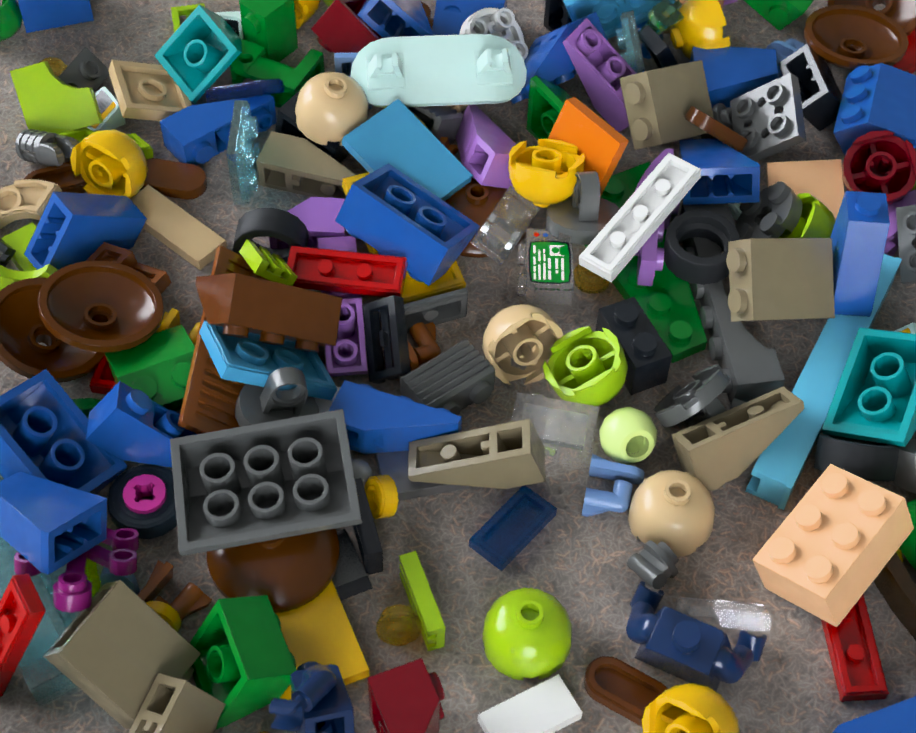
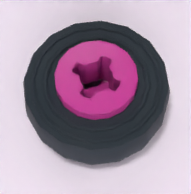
(147, 516)

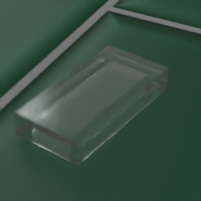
(726, 613)

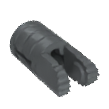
(38, 148)

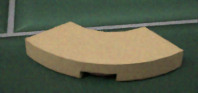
(25, 200)

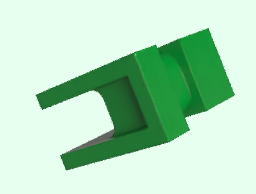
(255, 66)

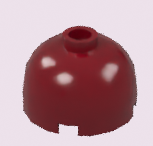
(880, 165)

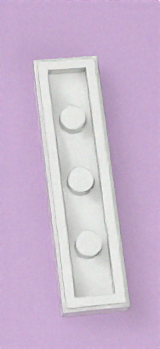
(639, 217)

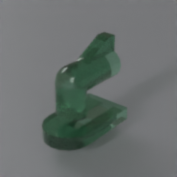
(663, 16)

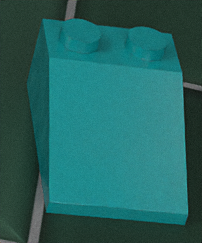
(876, 390)

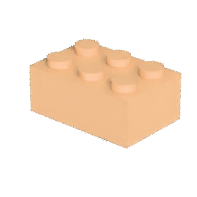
(834, 544)

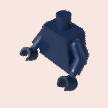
(687, 645)
(317, 702)

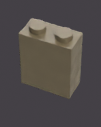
(661, 99)
(780, 279)
(119, 650)

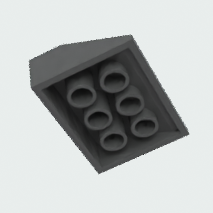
(263, 482)

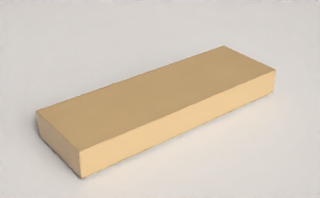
(177, 228)

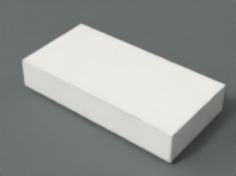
(536, 710)

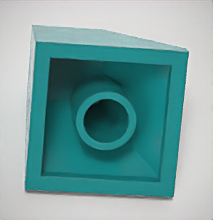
(199, 52)

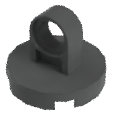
(583, 213)
(694, 401)
(269, 404)

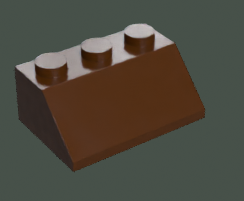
(270, 309)

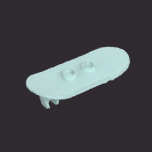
(440, 70)

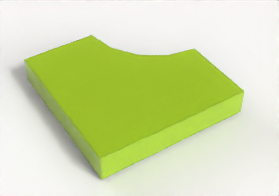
(51, 103)

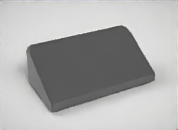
(437, 308)

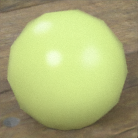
(628, 432)

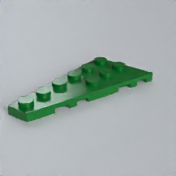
(670, 299)

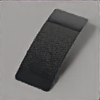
(350, 574)

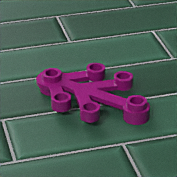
(72, 589)

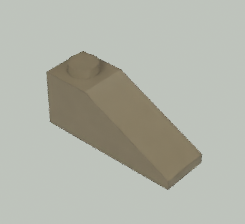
(299, 167)
(732, 440)
(481, 457)
(177, 708)

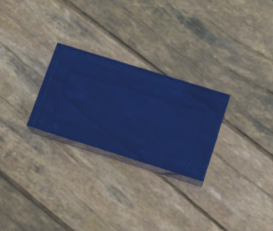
(245, 90)
(512, 527)

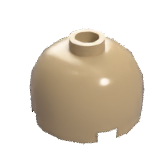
(330, 107)
(525, 336)
(672, 510)

